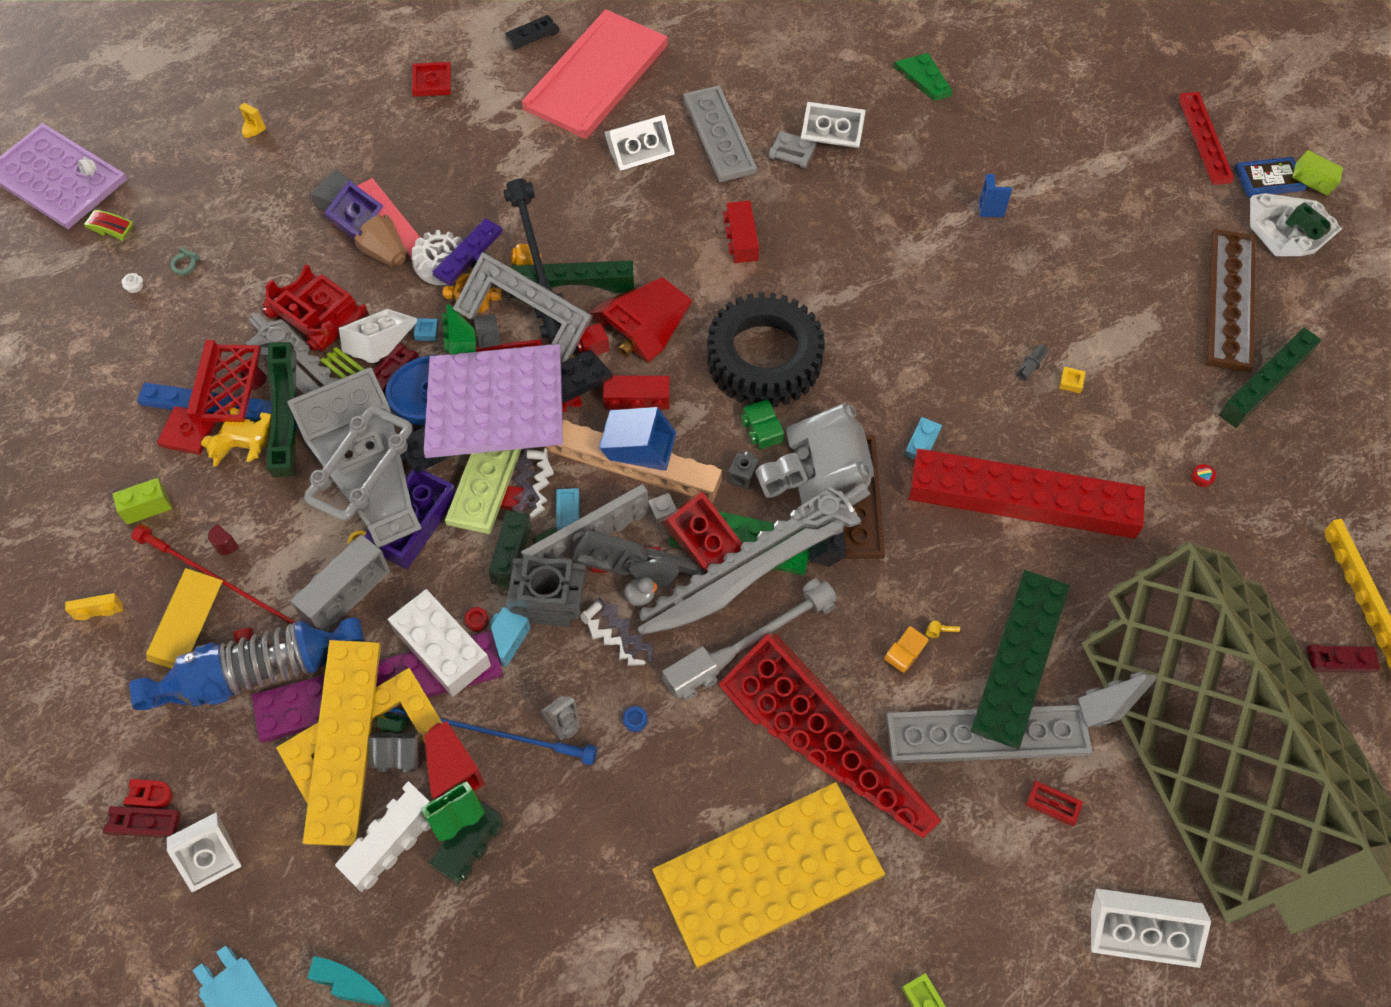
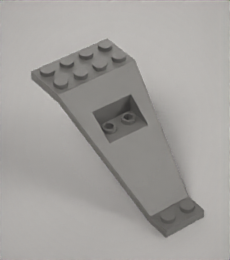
(324, 424)

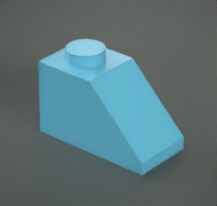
(508, 633)

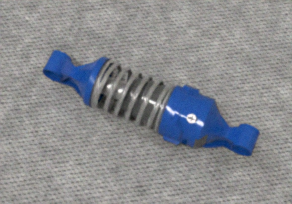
(222, 670)

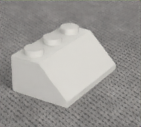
(833, 124)
(640, 142)

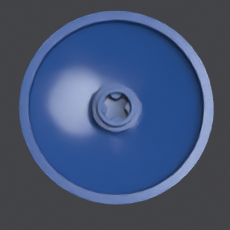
(408, 390)

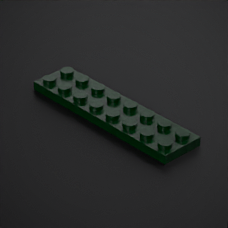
(1020, 660)

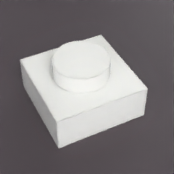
(661, 507)

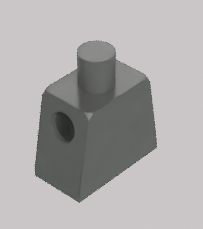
(329, 189)

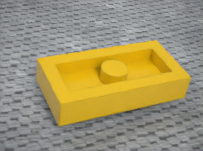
(94, 606)

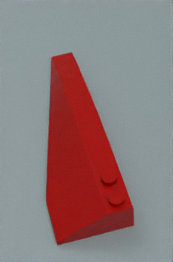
(800, 711)

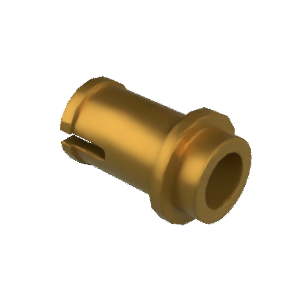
(626, 347)

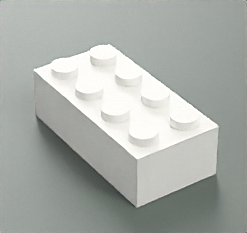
(439, 642)

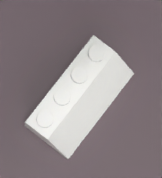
(1149, 928)

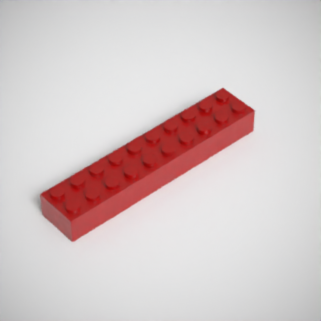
(1027, 493)

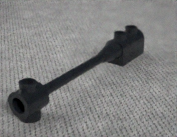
(520, 194)

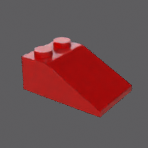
(702, 531)

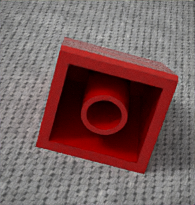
(448, 761)

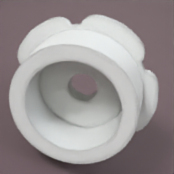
(87, 167)
(132, 283)

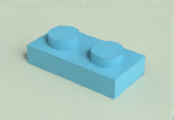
(923, 437)

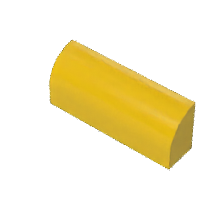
(183, 618)

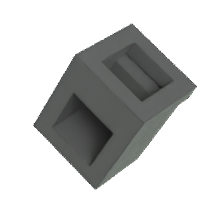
(743, 470)

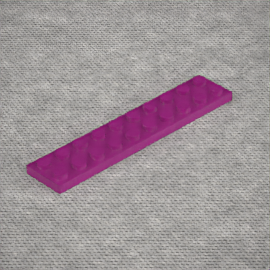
(298, 705)

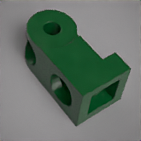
(1310, 221)

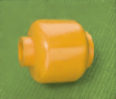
(521, 255)

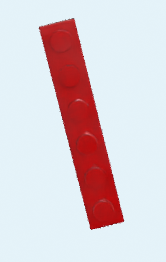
(1206, 138)

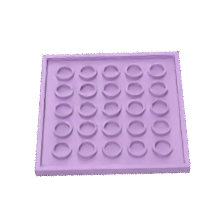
(494, 401)

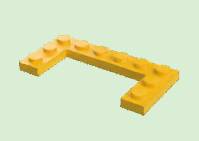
(401, 689)

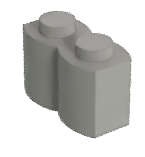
(781, 475)

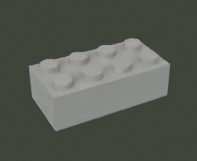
(341, 584)

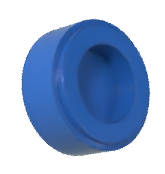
(635, 719)

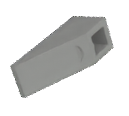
(1112, 703)
(562, 717)

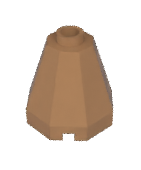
(381, 241)

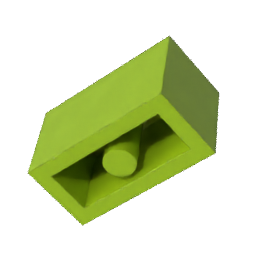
(1317, 172)
(142, 501)

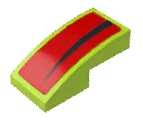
(109, 223)

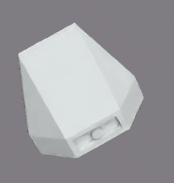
(1268, 221)

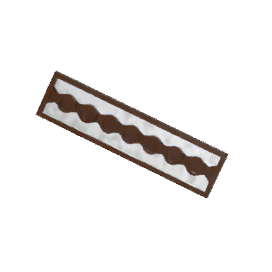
(1231, 301)

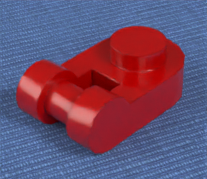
(156, 794)

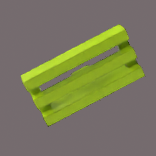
(333, 357)

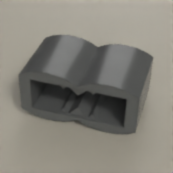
(394, 751)

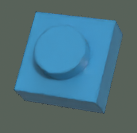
(426, 329)

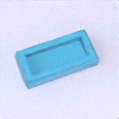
(567, 507)

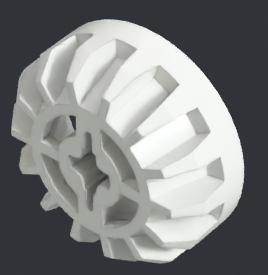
(428, 256)

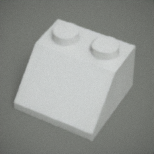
(203, 852)

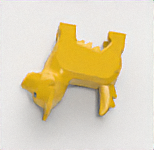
(239, 434)

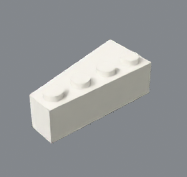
(385, 839)

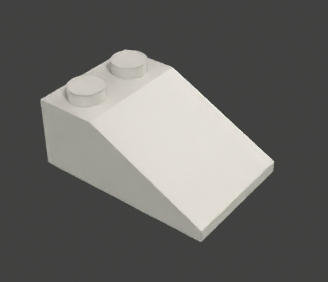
(375, 335)

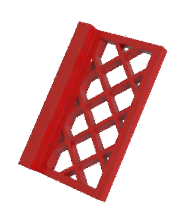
(207, 382)

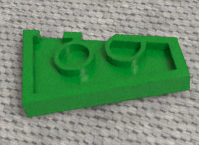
(926, 74)

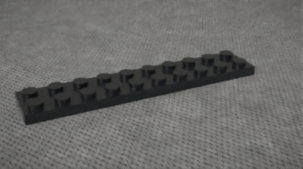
(578, 377)

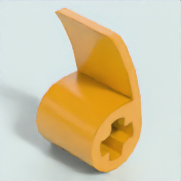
(906, 650)

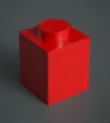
(594, 339)

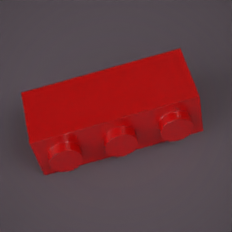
(741, 231)
(637, 392)

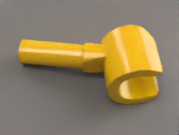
(934, 628)

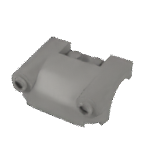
(831, 451)

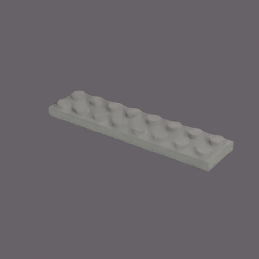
(947, 736)

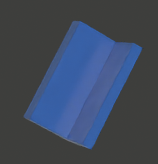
(993, 199)

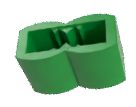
(762, 424)
(453, 811)

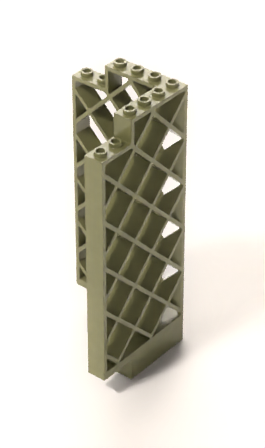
(1315, 743)

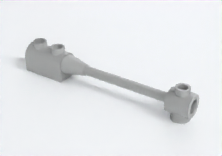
(702, 668)

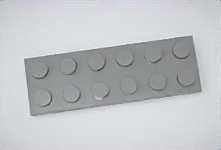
(720, 133)
(606, 520)

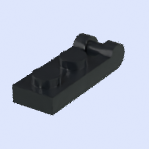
(531, 32)

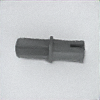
(1032, 362)

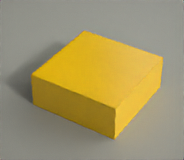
(1072, 380)

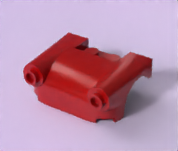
(313, 307)

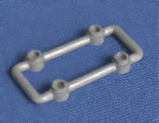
(359, 496)

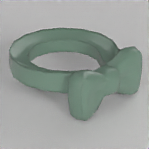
(184, 253)

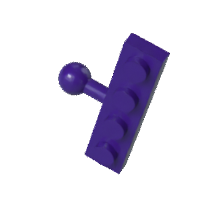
(467, 252)

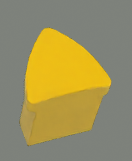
(253, 122)

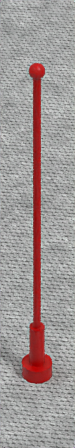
(143, 534)

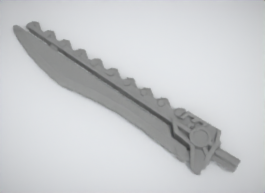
(282, 332)
(820, 519)

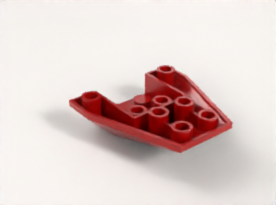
(645, 315)

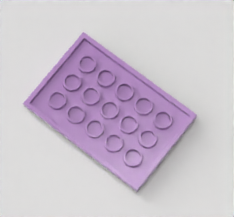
(47, 176)

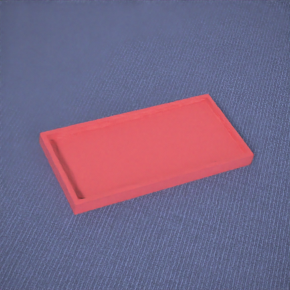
(595, 73)

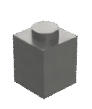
(487, 331)

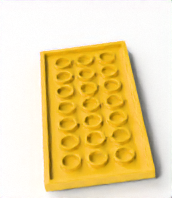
(767, 874)

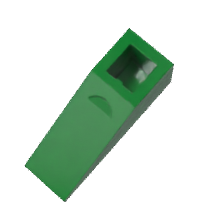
(457, 333)

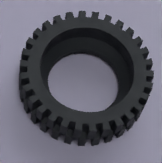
(757, 382)

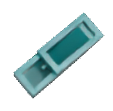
(345, 982)

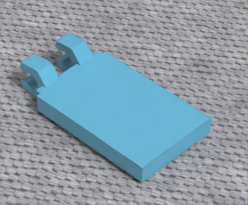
(235, 986)

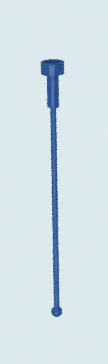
(587, 754)

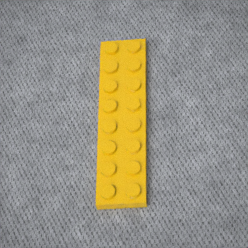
(342, 744)

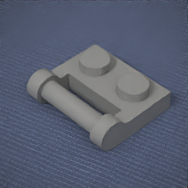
(792, 149)

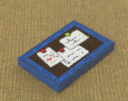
(1268, 176)

